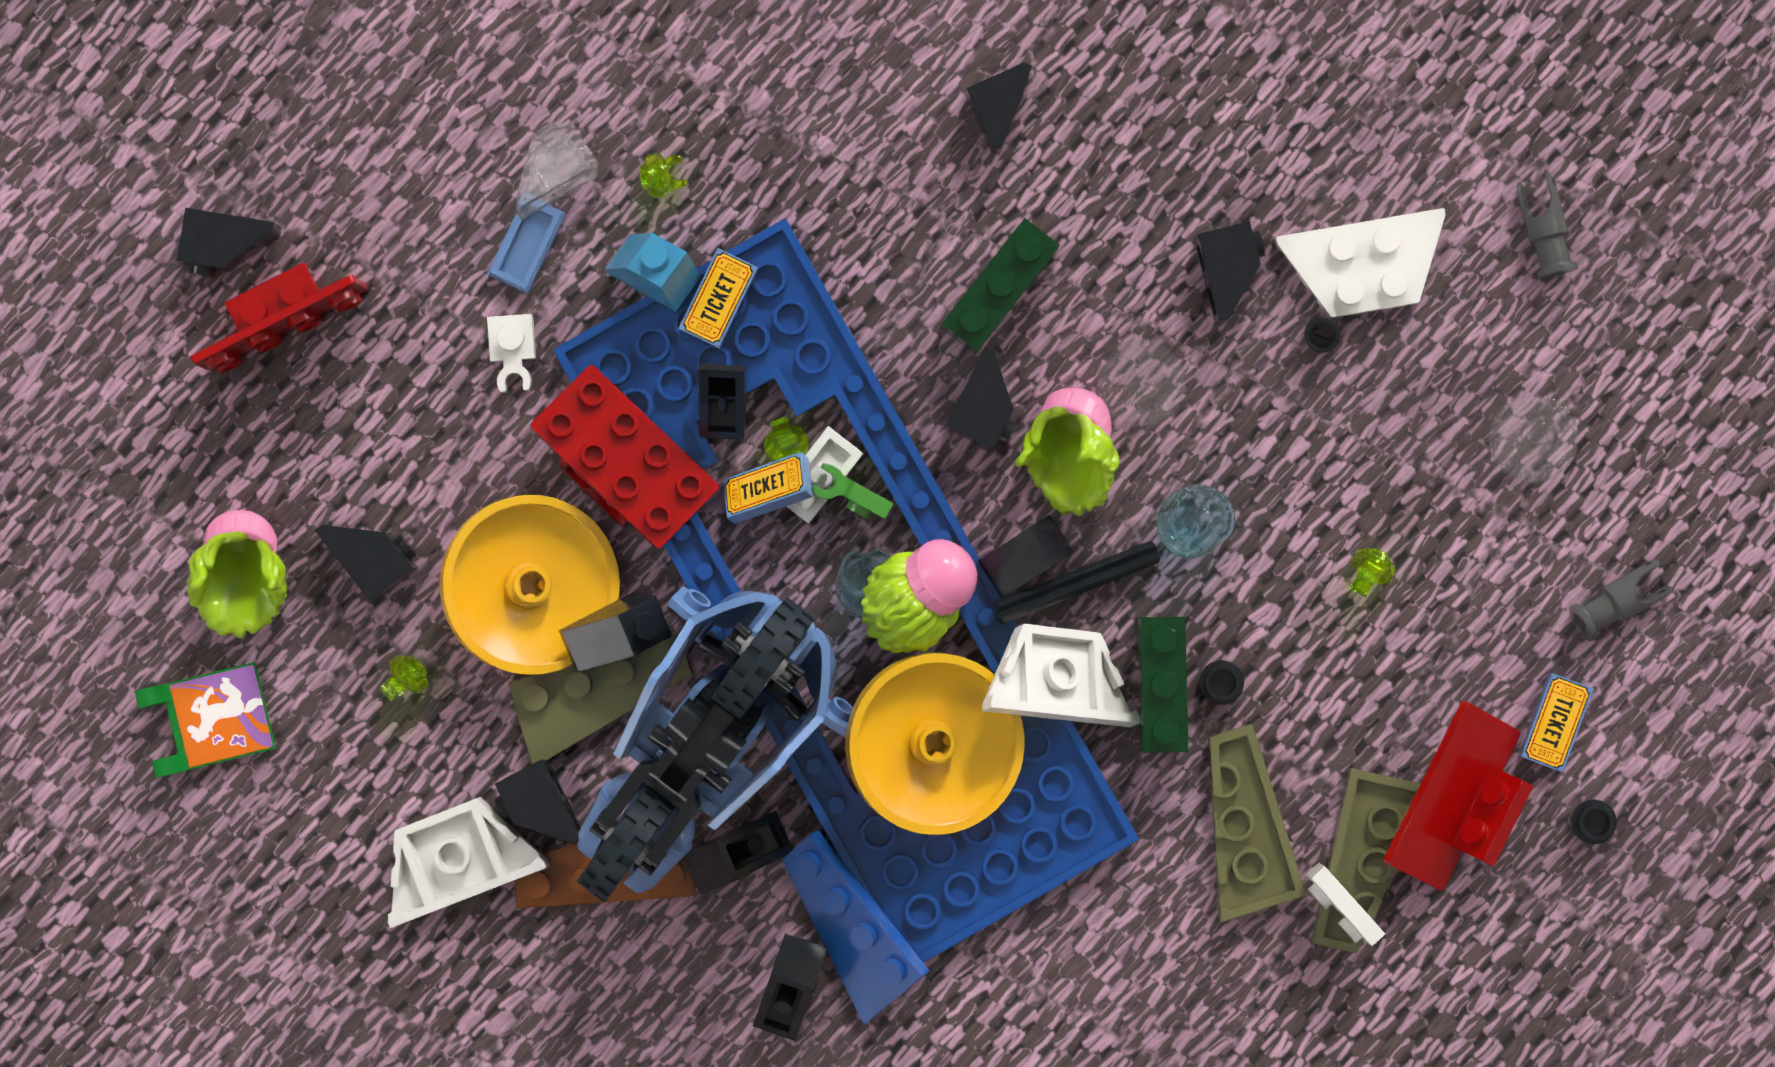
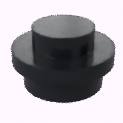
(1221, 682)
(1593, 821)

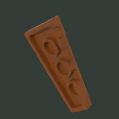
(558, 883)

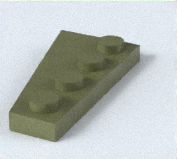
(573, 704)
(1364, 830)
(1250, 837)

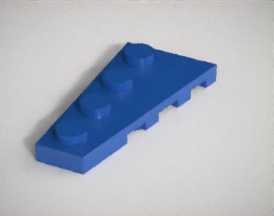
(858, 936)

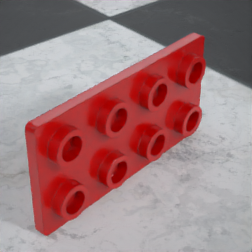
(275, 309)
(623, 458)
(1461, 801)

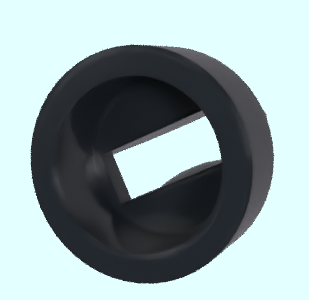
(1317, 342)

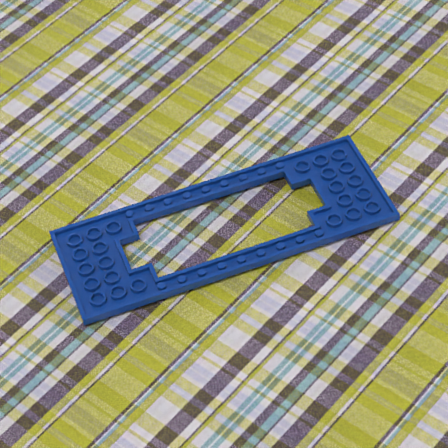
(790, 331)

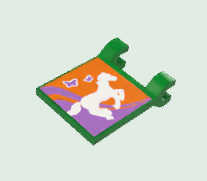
(212, 718)

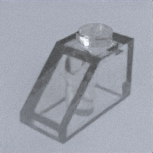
(554, 167)

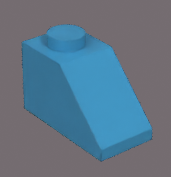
(655, 269)

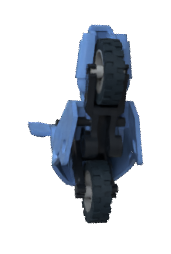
(695, 752)

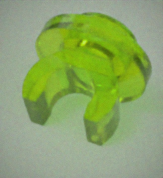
(655, 175)
(785, 440)
(1372, 567)
(407, 674)

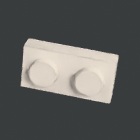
(829, 449)
(1329, 892)

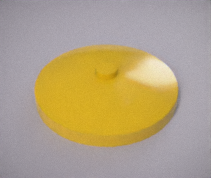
(521, 577)
(928, 749)

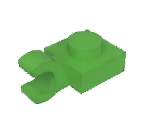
(861, 499)

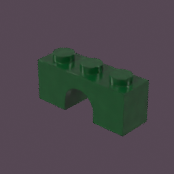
(1000, 286)
(1162, 684)

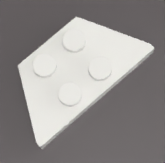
(1366, 262)
(1059, 677)
(455, 859)

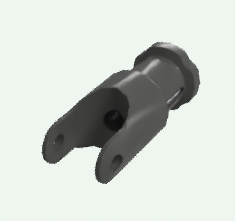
(1548, 233)
(1615, 602)

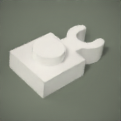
(511, 343)

